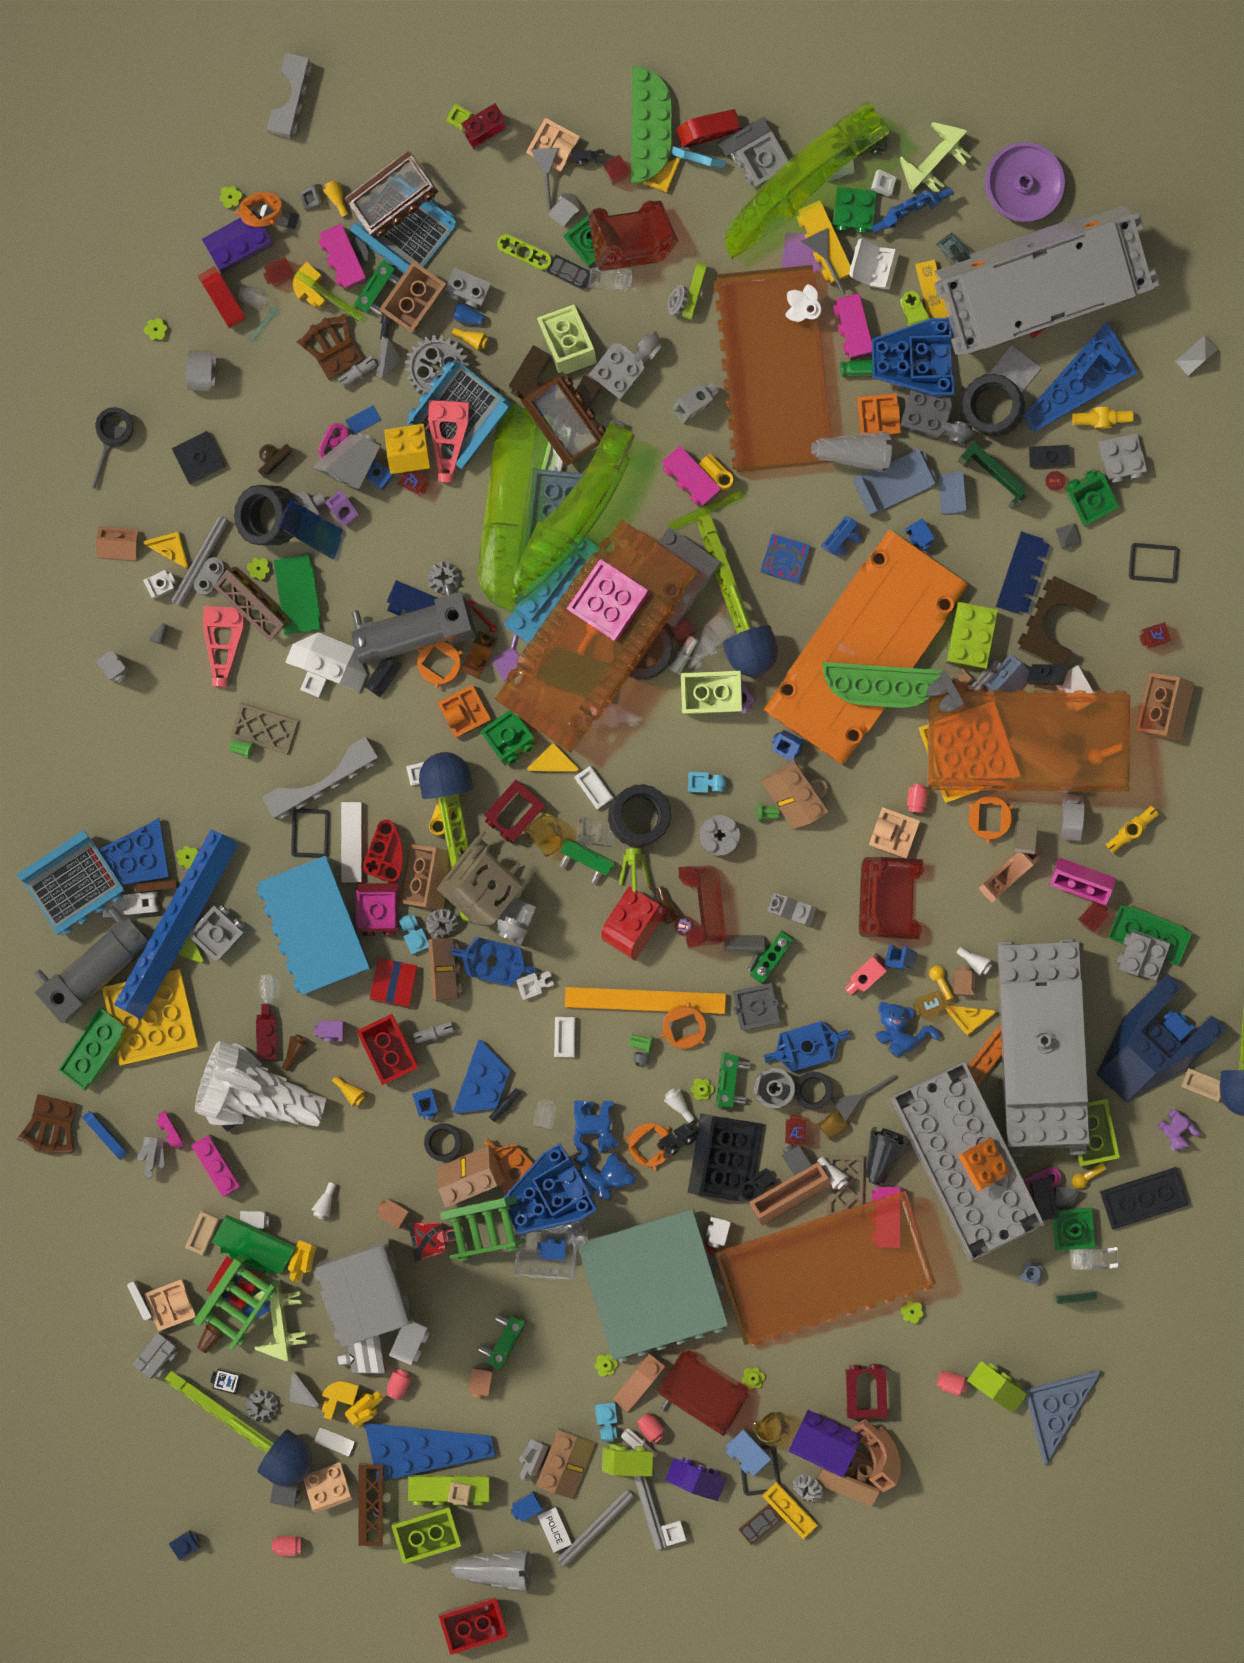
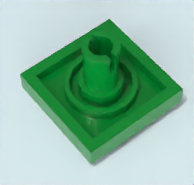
(581, 241)
(1073, 1229)

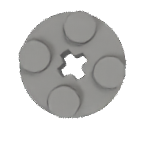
(199, 370)
(727, 827)
(764, 1094)

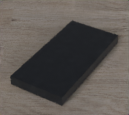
(1144, 1198)

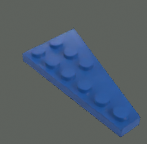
(1068, 394)
(138, 855)
(418, 1450)

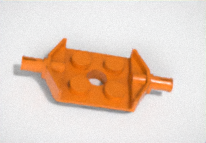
(508, 1158)

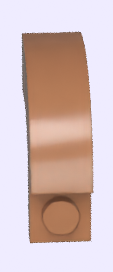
(1008, 874)
(884, 1454)

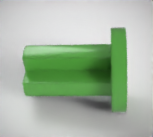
(242, 748)
(766, 812)
(642, 1042)

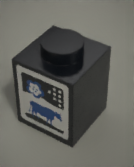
(226, 1380)

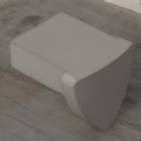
(564, 208)

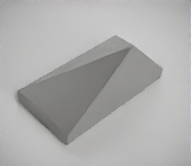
(1196, 355)
(387, 358)
(301, 1393)

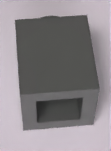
(795, 1159)
(285, 1495)

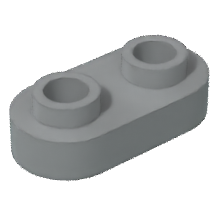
(209, 576)

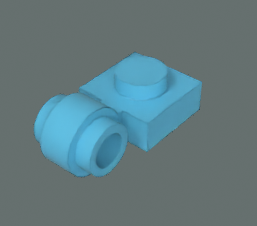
(699, 782)
(415, 939)
(605, 1415)

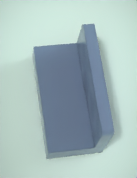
(952, 493)
(1010, 677)

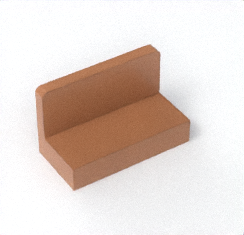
(117, 543)

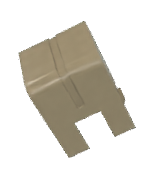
(481, 896)

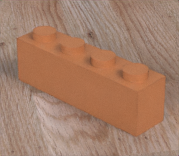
(790, 1193)

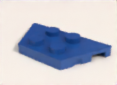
(482, 1082)

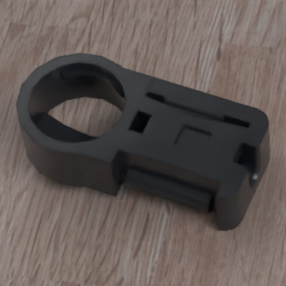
(757, 1185)

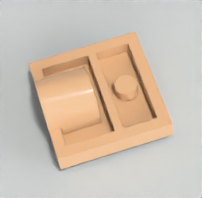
(554, 136)
(894, 833)
(170, 1305)
(327, 1487)

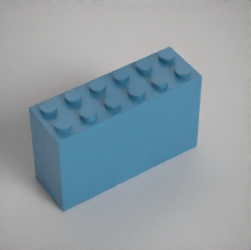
(313, 926)

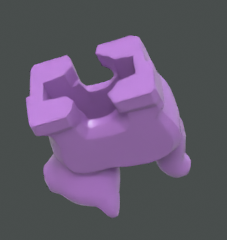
(1175, 1128)

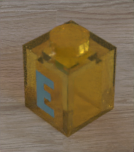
(928, 1004)

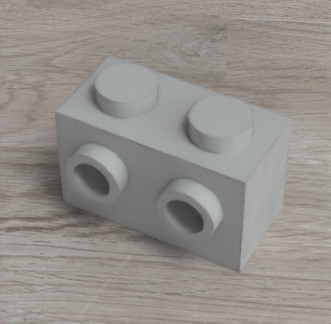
(468, 288)

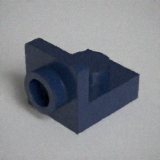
(185, 1544)

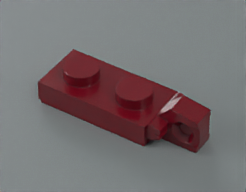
(266, 1034)

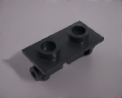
(383, 676)
(672, 1145)

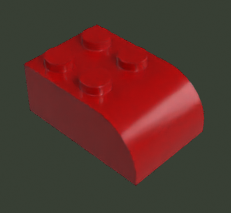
(632, 923)
(387, 1049)
(473, 1625)

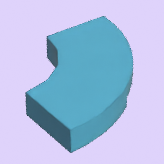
(698, 157)

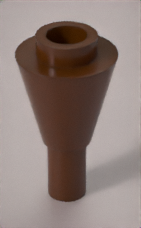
(672, 914)
(296, 1046)

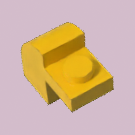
(302, 290)
(338, 1391)

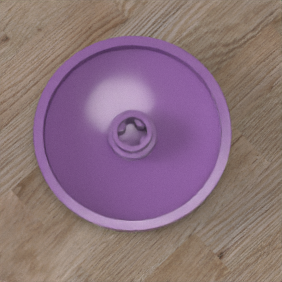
(1024, 182)

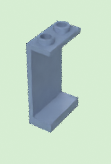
(900, 481)

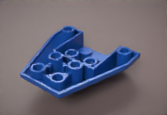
(916, 357)
(550, 1194)

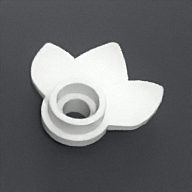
(801, 302)

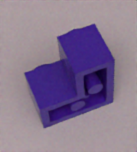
(696, 1478)

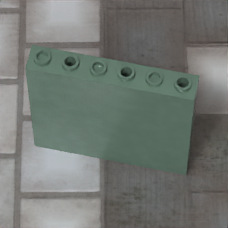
(653, 1285)

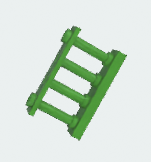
(470, 1212)
(217, 1299)

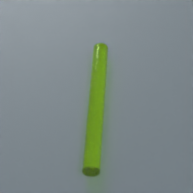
(328, 295)
(705, 510)

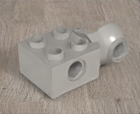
(621, 368)
(515, 921)

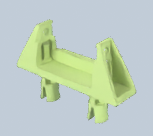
(950, 145)
(284, 1340)

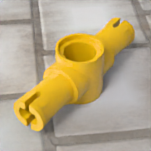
(1102, 417)
(1140, 823)

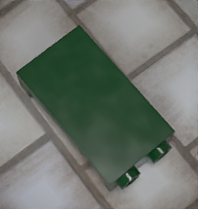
(996, 471)

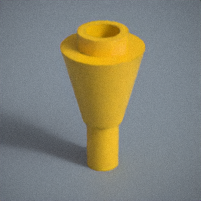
(334, 193)
(476, 339)
(353, 1094)

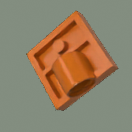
(879, 414)
(463, 711)
(984, 1164)

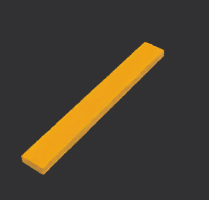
(642, 999)

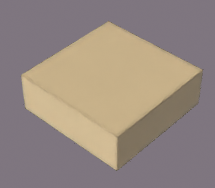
(459, 1493)

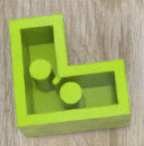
(997, 1386)
(623, 1462)

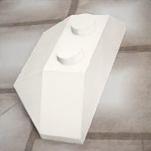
(328, 660)

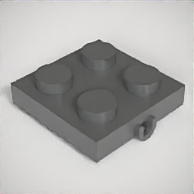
(756, 1006)

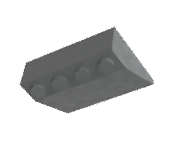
(697, 559)

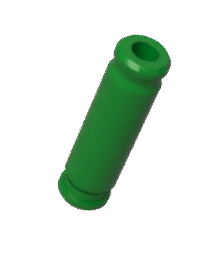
(856, 368)

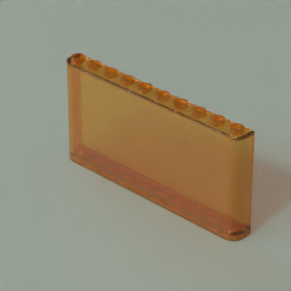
(771, 370)
(1031, 742)
(825, 1268)

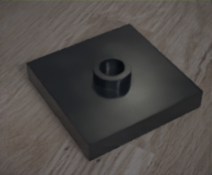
(198, 457)

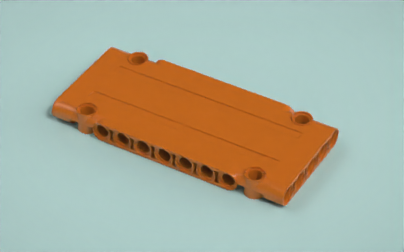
(887, 621)

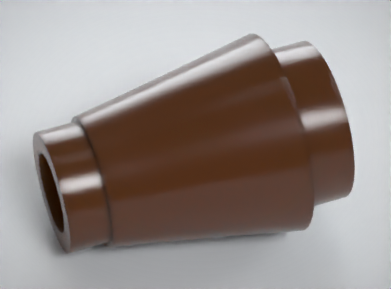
(209, 1338)

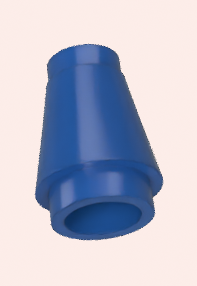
(467, 315)

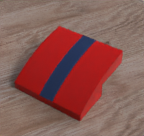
(393, 982)
(239, 1281)

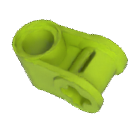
(916, 312)

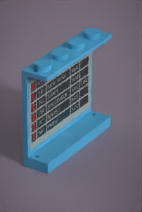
(413, 239)
(462, 385)
(71, 883)

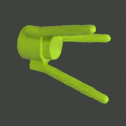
(633, 857)

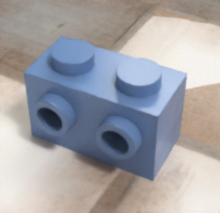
(747, 1452)

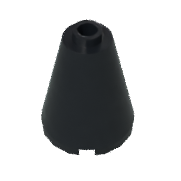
(883, 1154)

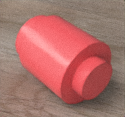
(917, 798)
(952, 1383)
(398, 1384)
(651, 1428)
(286, 1545)

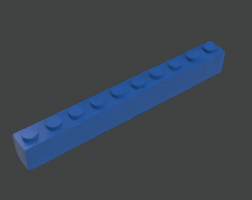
(176, 924)

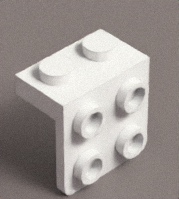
(873, 264)

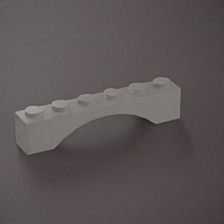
(283, 799)

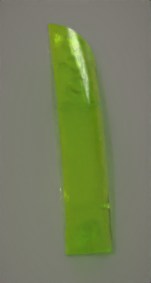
(802, 176)
(506, 505)
(575, 517)

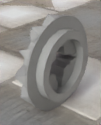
(677, 300)
(436, 570)
(446, 917)
(270, 1402)
(815, 1489)

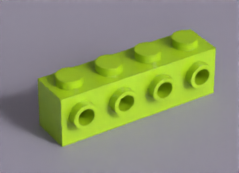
(437, 1488)

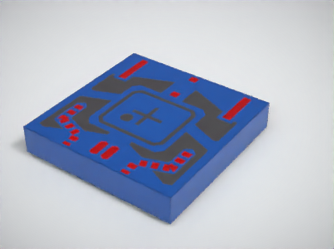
(785, 558)

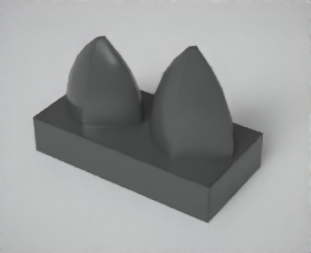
(942, 686)

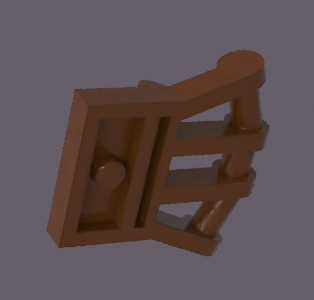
(338, 358)
(53, 1112)

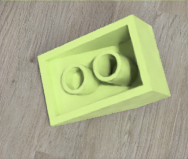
(567, 340)
(711, 692)

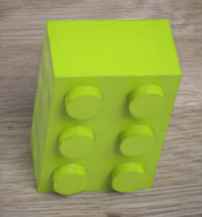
(971, 636)
(1102, 1138)
(426, 1534)

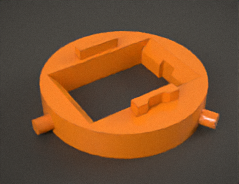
(250, 219)
(430, 676)
(1005, 818)
(680, 1012)
(637, 1134)

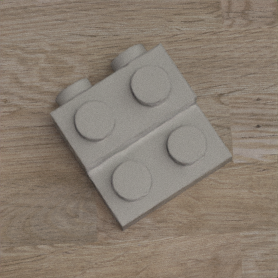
(760, 159)
(1122, 458)
(217, 932)
(1142, 954)

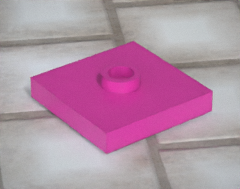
(375, 909)

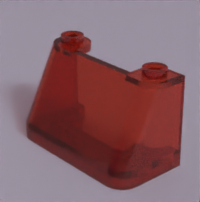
(631, 237)
(888, 898)
(710, 905)
(703, 1392)

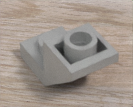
(791, 909)

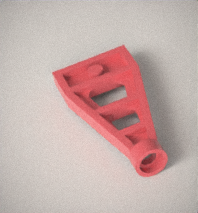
(451, 412)
(224, 618)

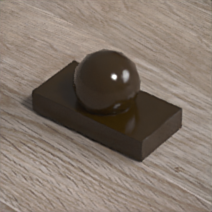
(272, 457)

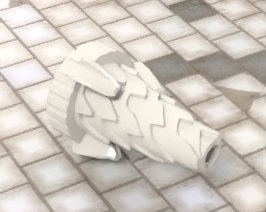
(239, 1085)

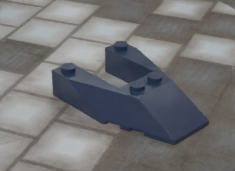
(1146, 1052)

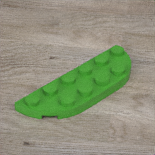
(649, 125)
(879, 684)

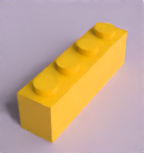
(814, 220)

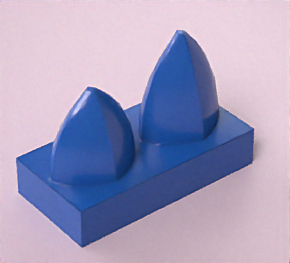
(845, 529)

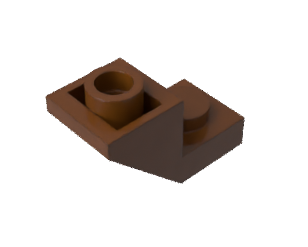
(479, 654)

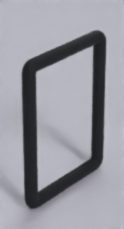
(1155, 547)
(326, 812)
(775, 1470)

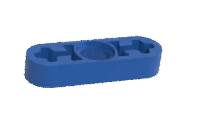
(105, 1135)

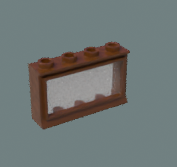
(392, 195)
(564, 418)

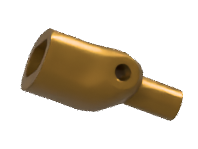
(834, 1124)

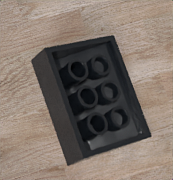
(724, 1156)

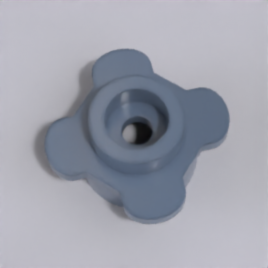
(1034, 1279)

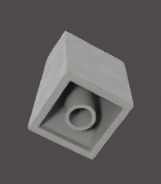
(349, 460)

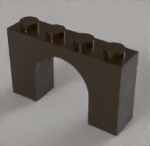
(532, 367)
(1057, 594)

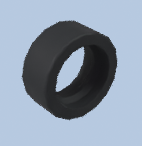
(114, 411)
(828, 1093)
(445, 1127)

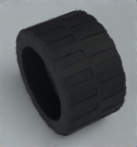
(976, 388)
(248, 514)
(661, 664)
(656, 798)

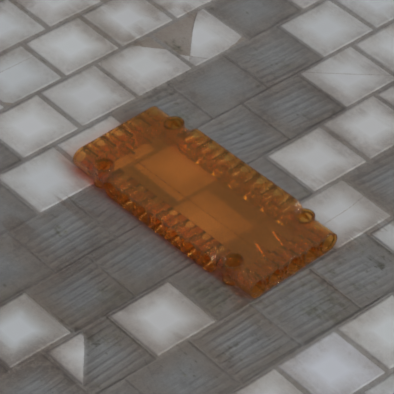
(574, 668)

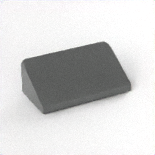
(744, 943)

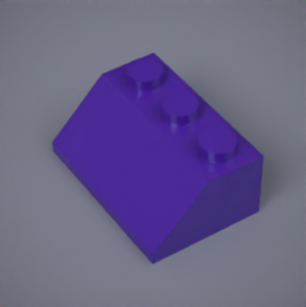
(236, 244)
(825, 1443)

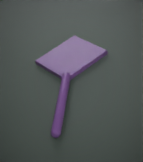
(506, 660)

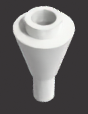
(978, 963)
(676, 1101)
(837, 1178)
(323, 1205)

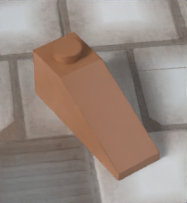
(638, 1382)

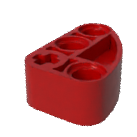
(708, 128)
(221, 297)
(390, 858)

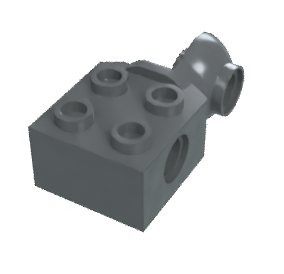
(930, 417)

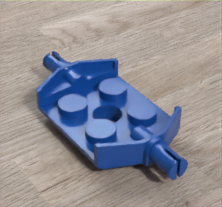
(918, 202)
(508, 965)
(790, 1051)

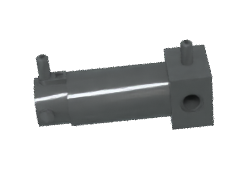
(414, 628)
(92, 968)

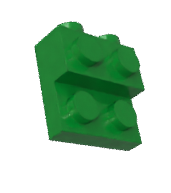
(854, 210)
(1091, 496)
(509, 738)

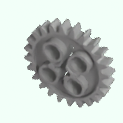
(443, 348)

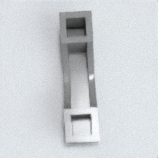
(282, 120)

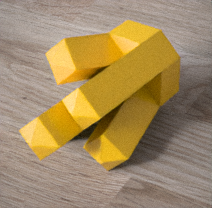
(301, 1260)
(364, 1408)

